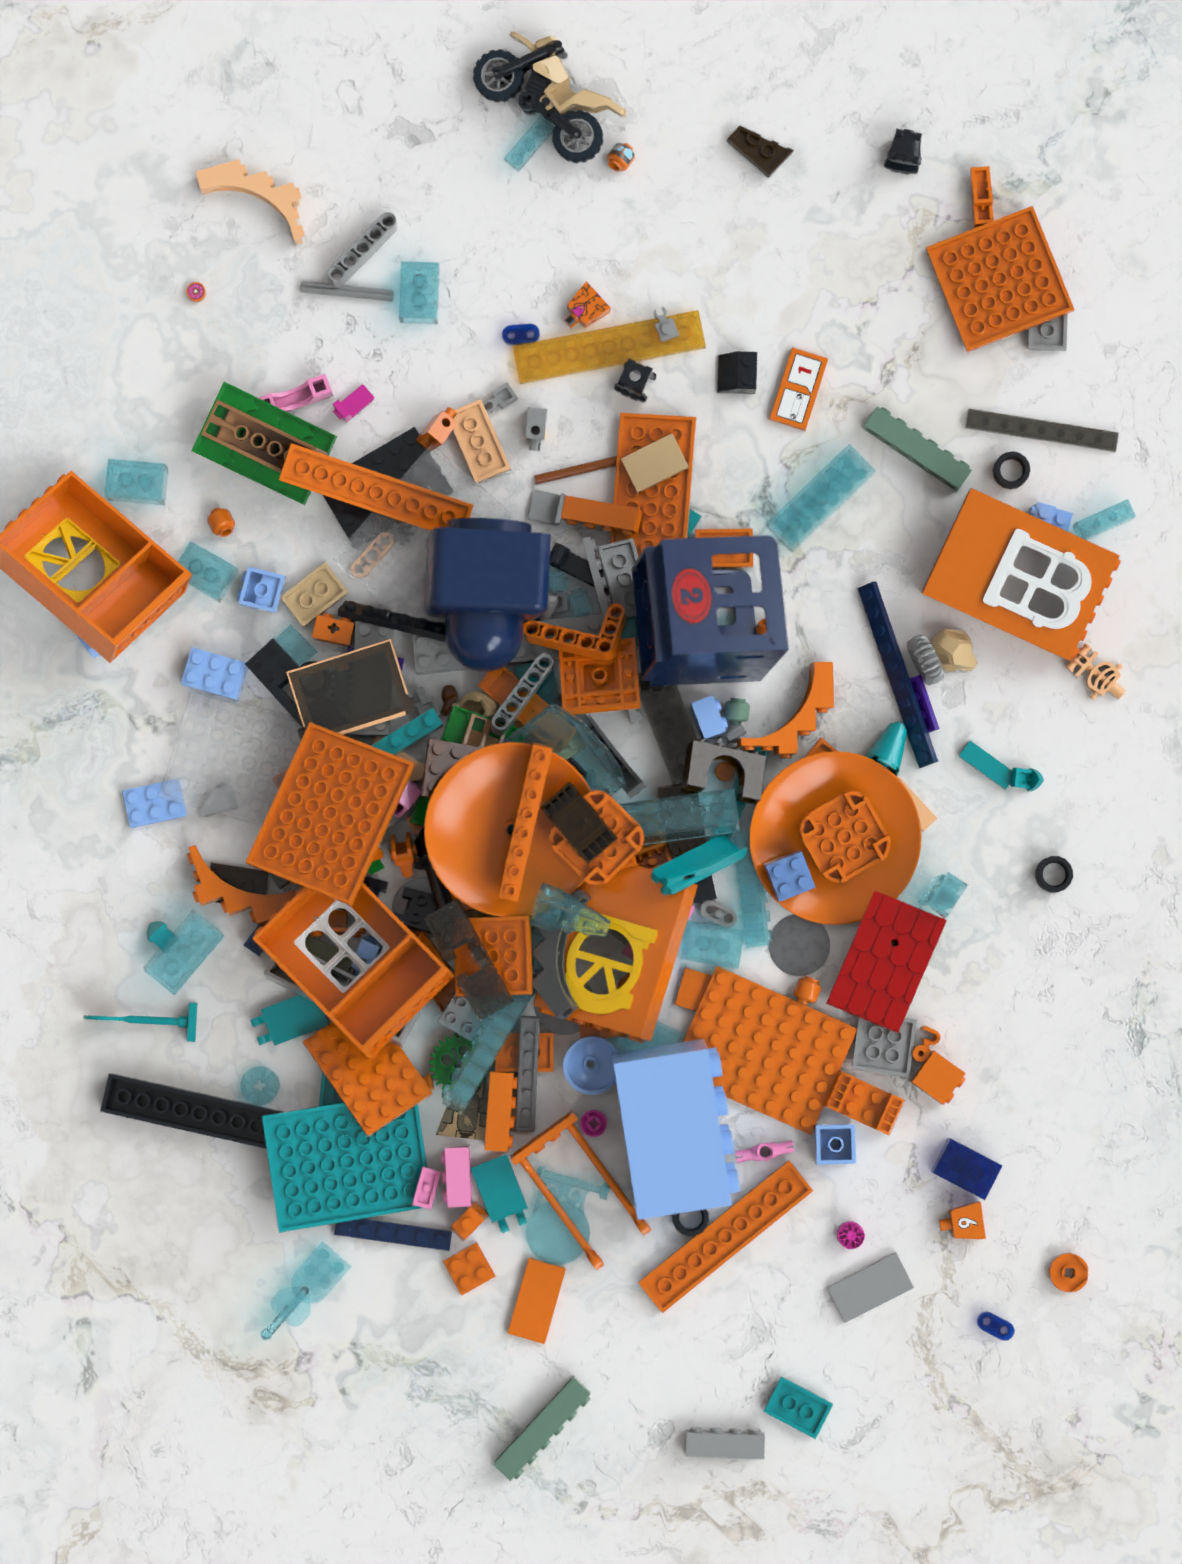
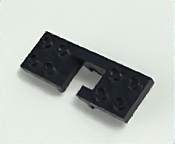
(270, 668)
(418, 906)

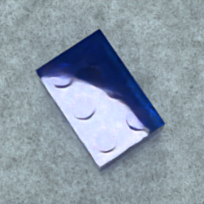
(966, 1168)

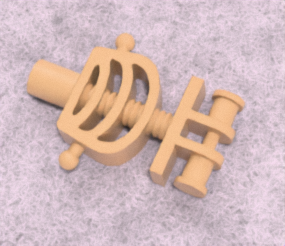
(1111, 686)

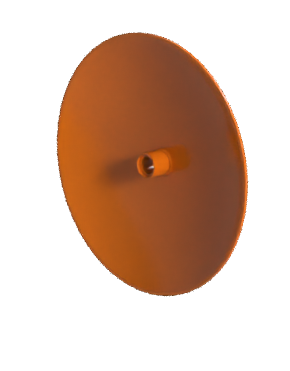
(807, 786)
(470, 822)

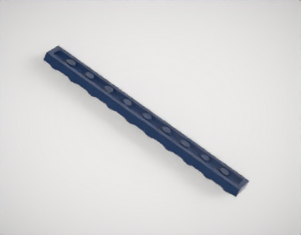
(897, 674)

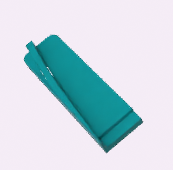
(698, 862)

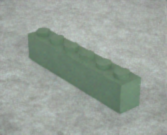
(917, 449)
(541, 1429)

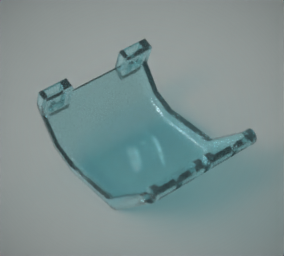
(573, 738)

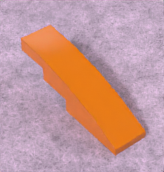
(981, 195)

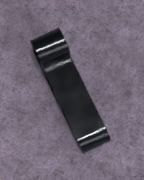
(572, 564)

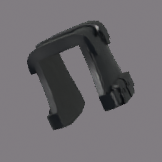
(905, 152)
(631, 388)

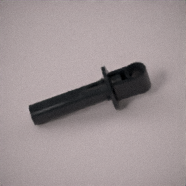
(439, 891)

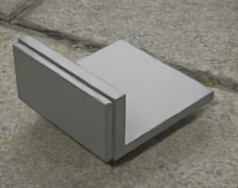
(546, 507)

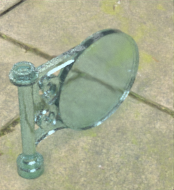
(546, 1231)

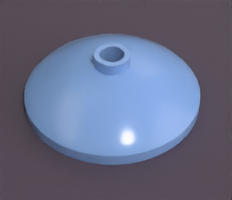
(593, 1079)

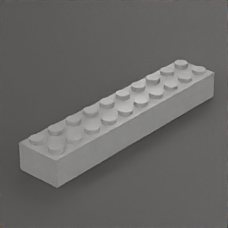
(434, 656)

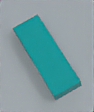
(986, 764)

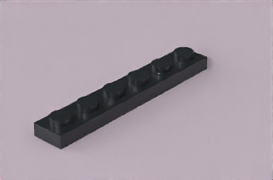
(392, 620)

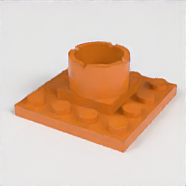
(600, 685)

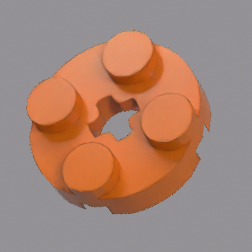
(1069, 1261)

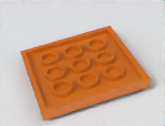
(509, 948)

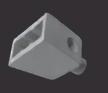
(538, 418)

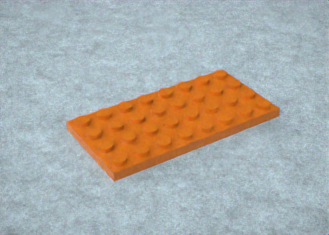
(666, 504)

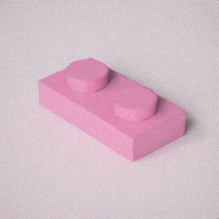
(426, 1187)

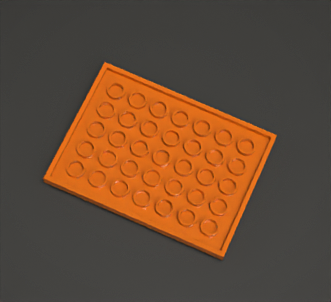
(330, 813)
(770, 1048)

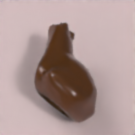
(449, 696)

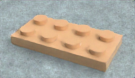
(479, 442)

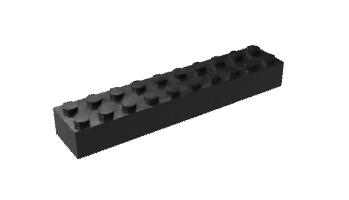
(185, 1110)

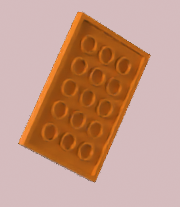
(371, 1088)

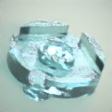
(253, 1094)

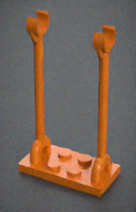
(537, 1144)

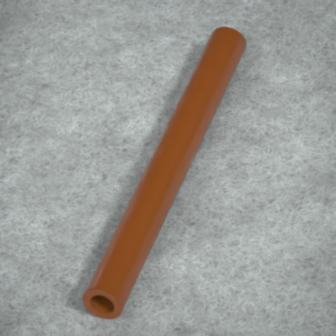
(575, 470)

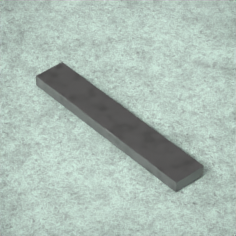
(527, 1073)

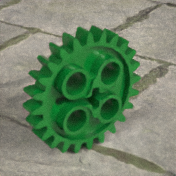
(443, 1071)

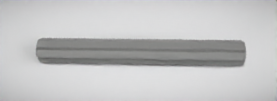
(347, 291)

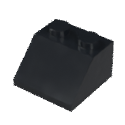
(737, 372)

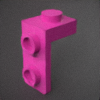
(353, 403)

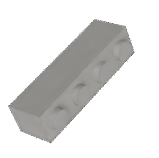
(725, 1444)

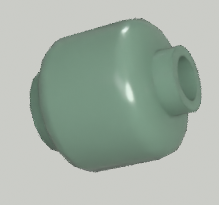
(737, 711)

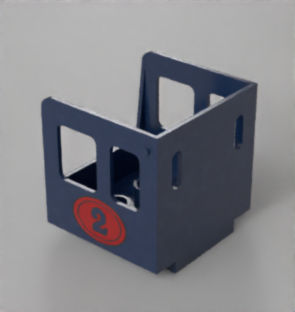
(680, 606)

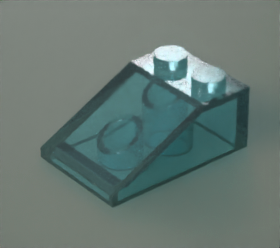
(209, 572)

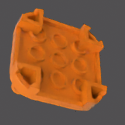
(844, 836)
(616, 855)

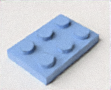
(147, 808)

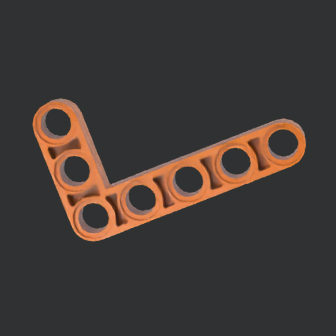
(580, 638)

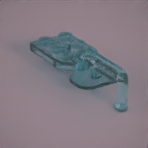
(318, 1272)

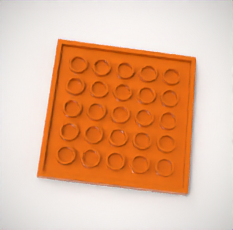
(1000, 279)

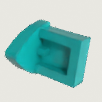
(1026, 778)
(158, 933)

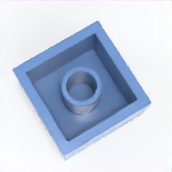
(789, 875)

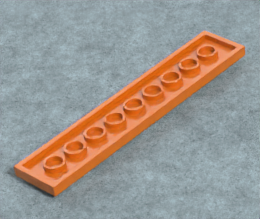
(370, 489)
(725, 1236)

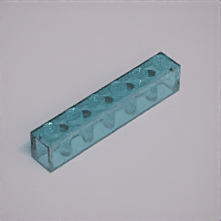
(751, 897)

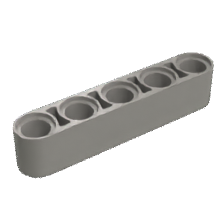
(361, 258)
(526, 686)

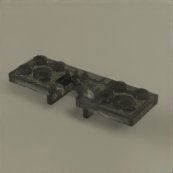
(485, 987)

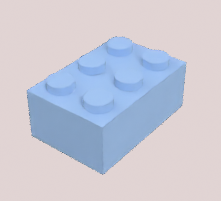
(214, 674)

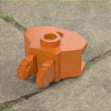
(403, 854)

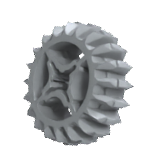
(925, 659)

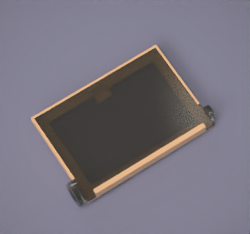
(352, 690)

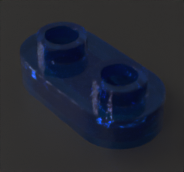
(520, 334)
(995, 1326)

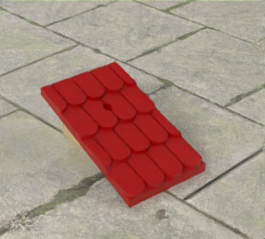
(882, 979)

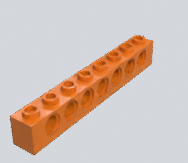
(525, 821)

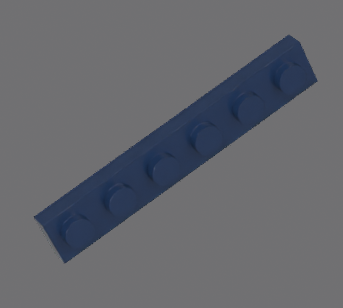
(395, 1233)

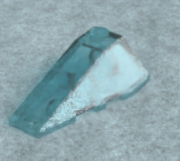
(561, 911)

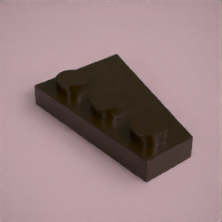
(762, 153)

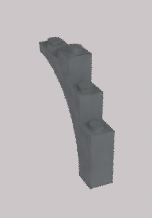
(634, 783)
(551, 981)

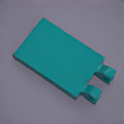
(290, 1020)
(500, 1191)

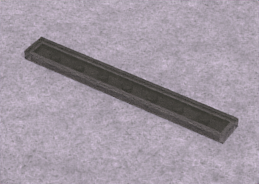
(1042, 430)

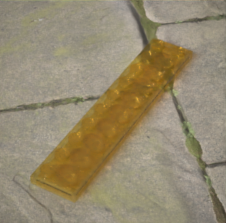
(605, 348)

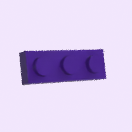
(924, 703)

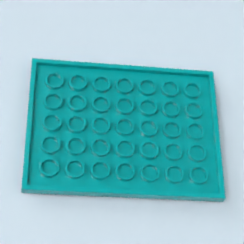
(333, 1172)

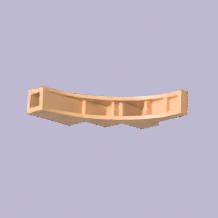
(232, 177)

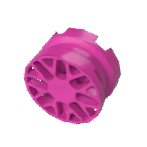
(593, 1123)
(850, 1235)

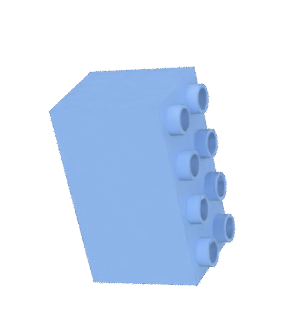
(675, 1128)

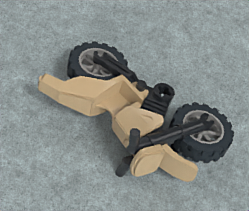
(549, 93)

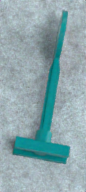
(187, 1022)

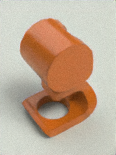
(922, 1052)

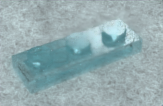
(529, 143)

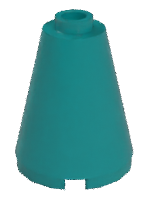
(889, 747)

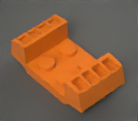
(864, 1102)

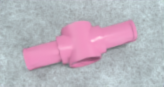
(775, 1150)

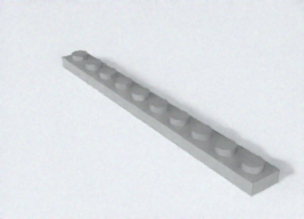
(604, 601)

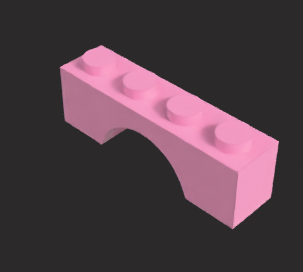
(301, 396)

